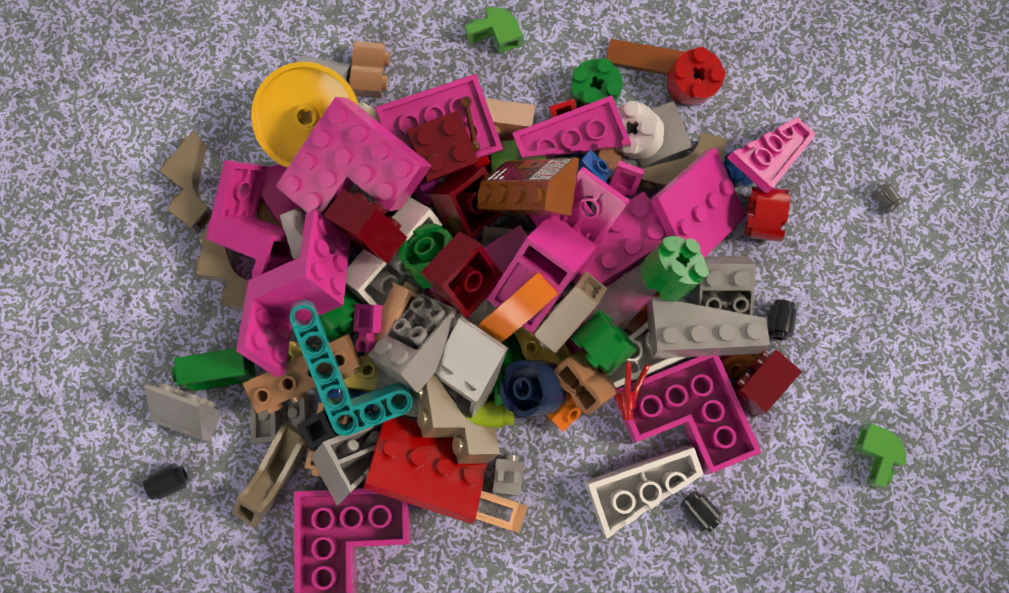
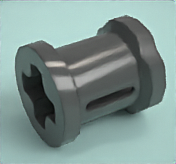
(891, 192)

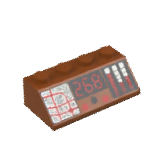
(530, 187)

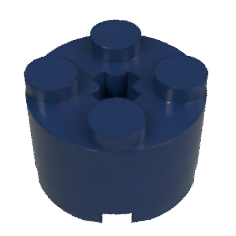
(532, 388)

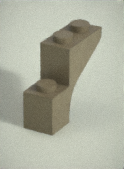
(185, 171)
(660, 175)
(218, 265)
(442, 418)
(274, 471)

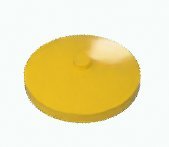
(292, 104)

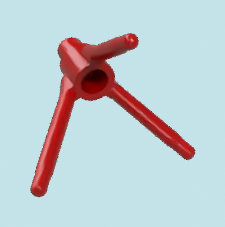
(627, 398)

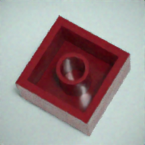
(443, 145)
(458, 201)
(366, 225)
(462, 274)
(765, 382)

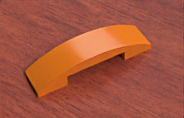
(518, 308)

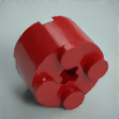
(704, 67)
(767, 214)

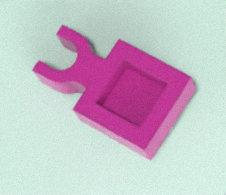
(626, 178)
(367, 322)

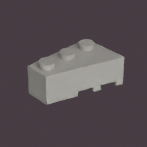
(346, 461)

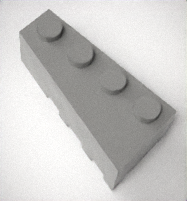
(697, 331)

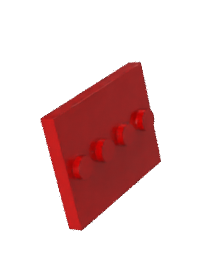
(424, 471)

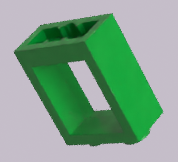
(212, 370)

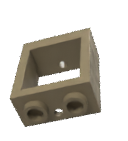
(570, 312)

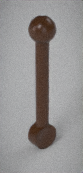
(466, 103)

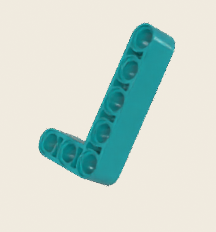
(335, 380)

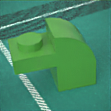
(499, 25)
(886, 451)

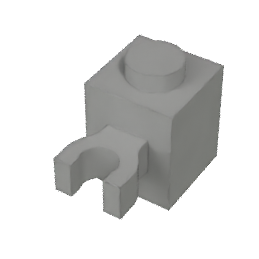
(508, 475)

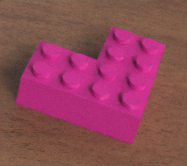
(348, 150)
(625, 244)
(706, 406)
(330, 533)

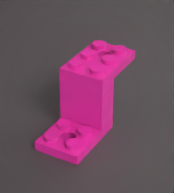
(235, 220)
(562, 243)
(314, 276)

